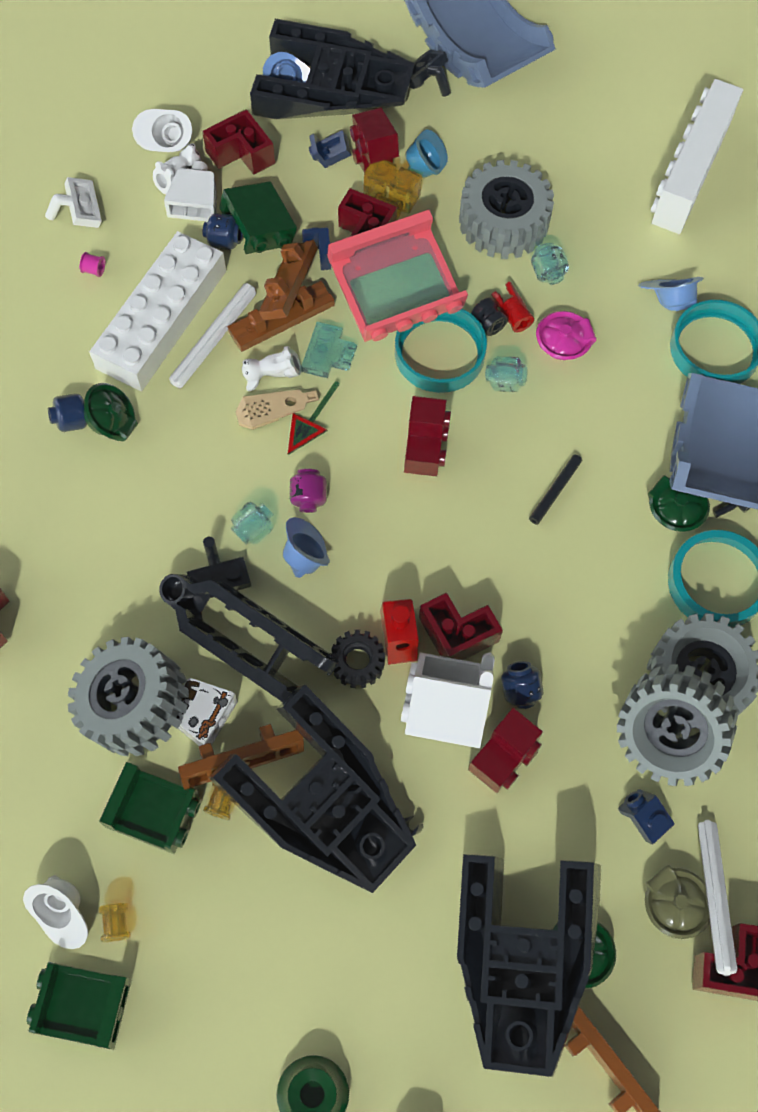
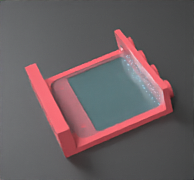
(395, 276)

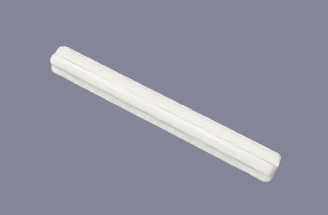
(212, 336)
(717, 898)

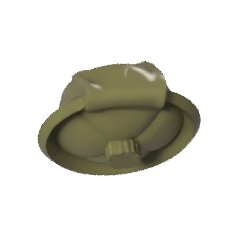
(677, 903)

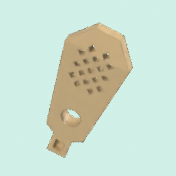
(277, 407)

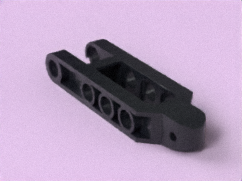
(189, 600)

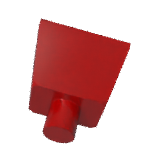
(399, 628)

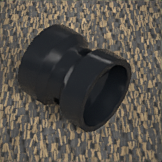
(489, 316)

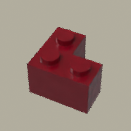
(239, 138)
(373, 138)
(362, 212)
(426, 431)
(458, 636)
(510, 745)
(743, 982)

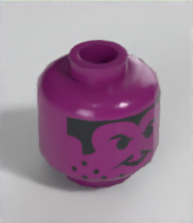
(308, 490)

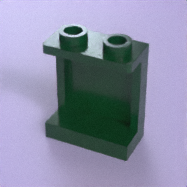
(259, 216)
(150, 809)
(79, 1005)

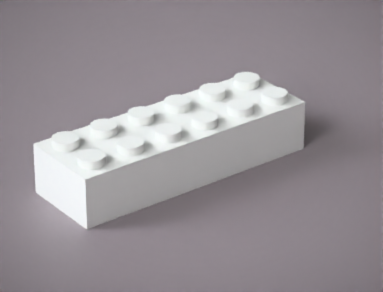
(695, 156)
(158, 311)

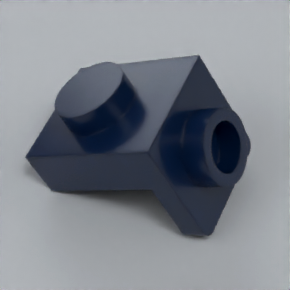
(330, 149)
(321, 239)
(647, 815)

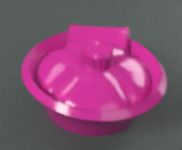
(565, 335)

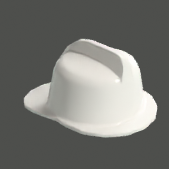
(162, 130)
(57, 912)

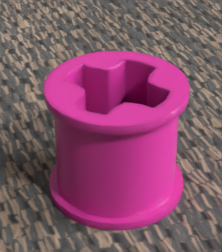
(92, 264)

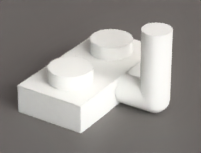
(80, 199)

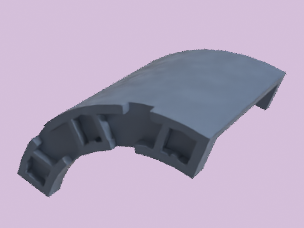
(480, 37)
(717, 442)

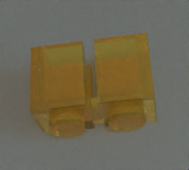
(402, 183)

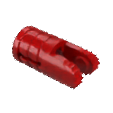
(514, 309)

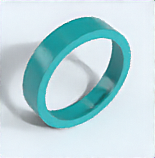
(723, 310)
(469, 324)
(676, 586)

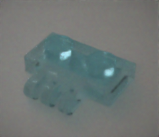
(327, 351)

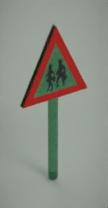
(305, 430)

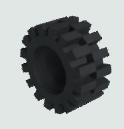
(370, 646)

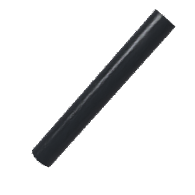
(555, 489)

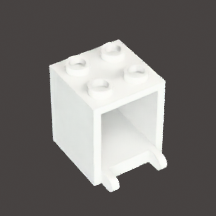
(448, 699)

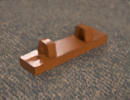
(288, 280)
(254, 330)
(256, 754)
(631, 1092)

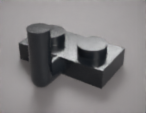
(431, 65)
(231, 572)

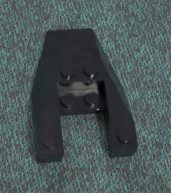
(342, 75)
(336, 811)
(525, 979)

